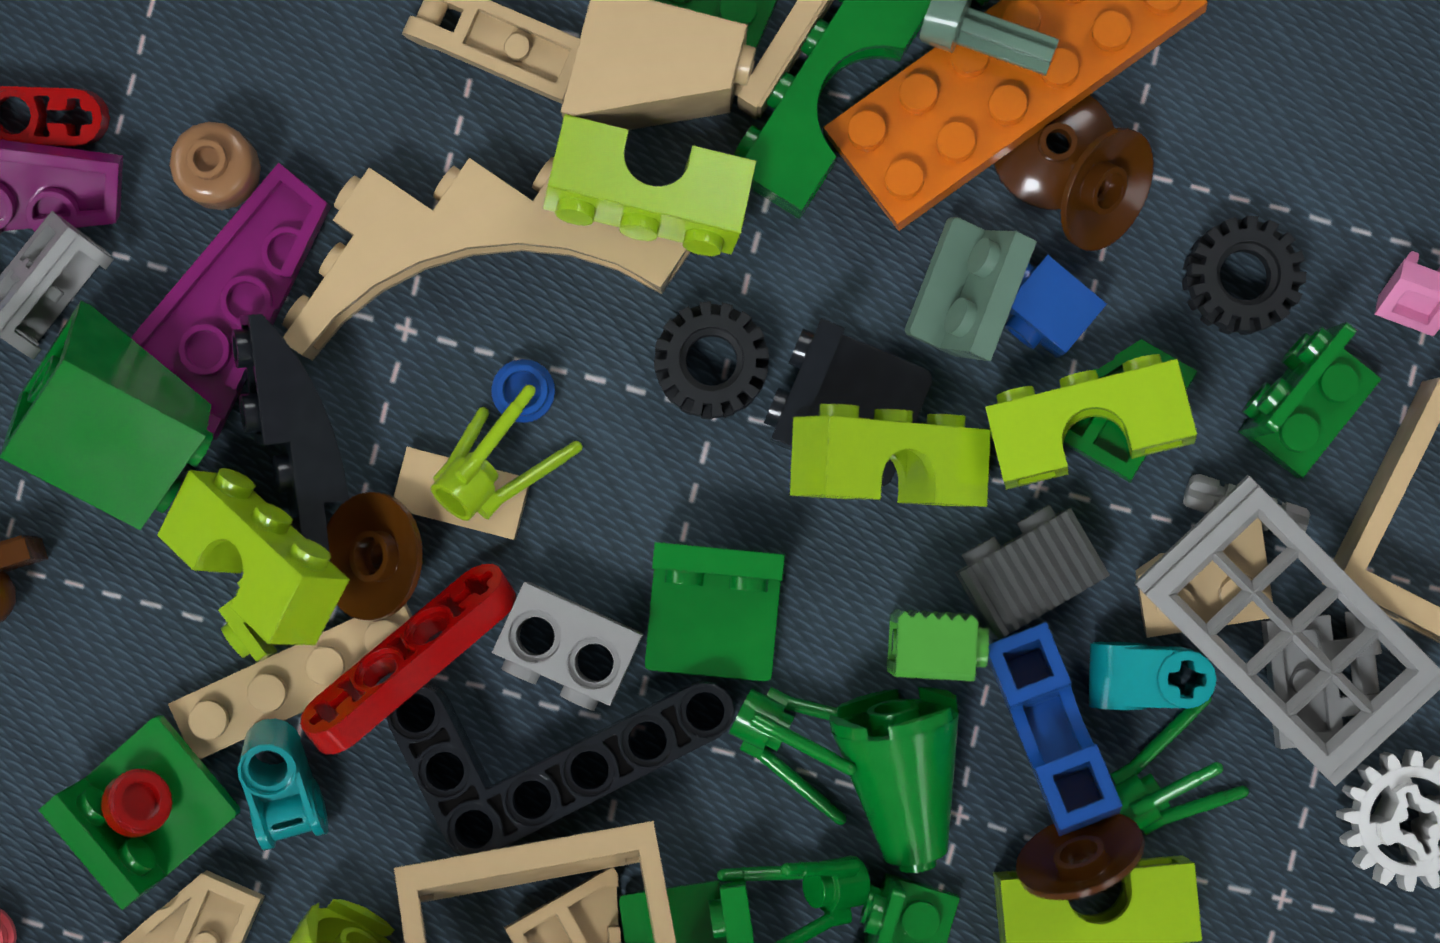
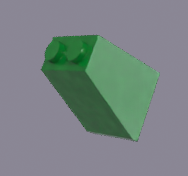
(107, 421)

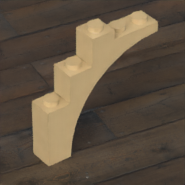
(474, 216)

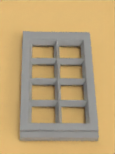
(1377, 717)

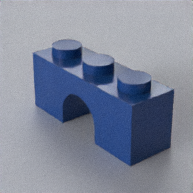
(1053, 730)

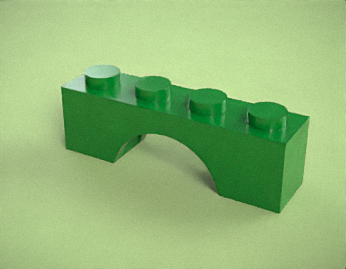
(790, 147)

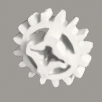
(1383, 826)

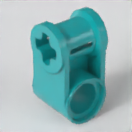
(1137, 676)
(284, 795)

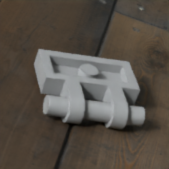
(1294, 669)

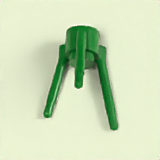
(765, 723)
(1148, 803)
(827, 884)

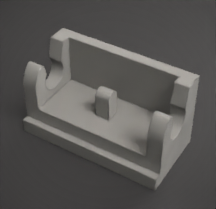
(45, 280)

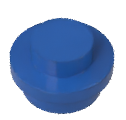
(513, 378)

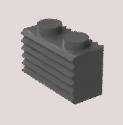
(1031, 571)

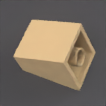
(655, 64)

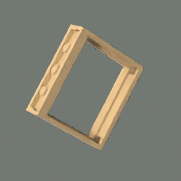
(1379, 509)
(536, 863)

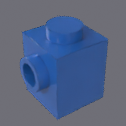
(1052, 308)

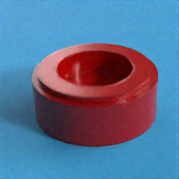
(136, 803)

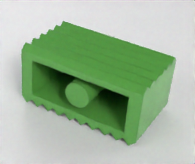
(936, 645)

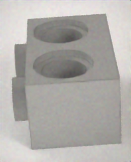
(573, 629)

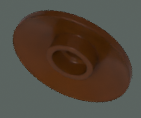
(1040, 175)
(1107, 189)
(379, 551)
(1080, 860)

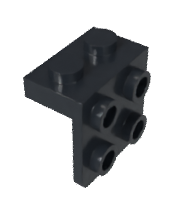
(846, 373)

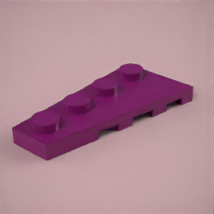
(71, 182)
(238, 274)

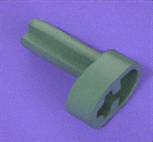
(955, 23)

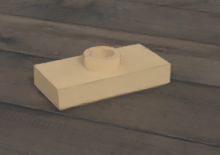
(415, 494)

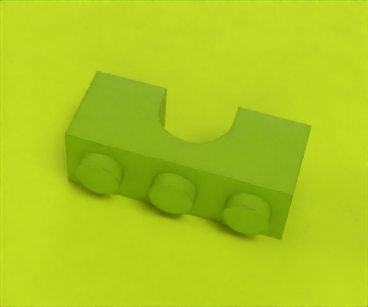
(594, 185)
(1143, 401)
(846, 457)
(229, 528)
(1153, 906)

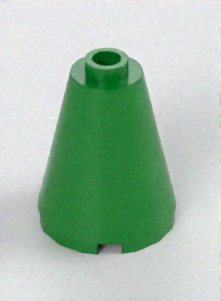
(903, 770)

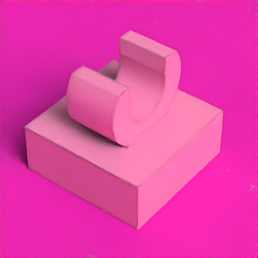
(1412, 297)

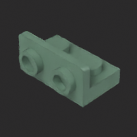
(969, 289)

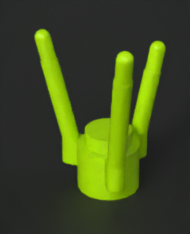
(468, 479)

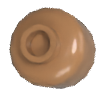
(215, 165)

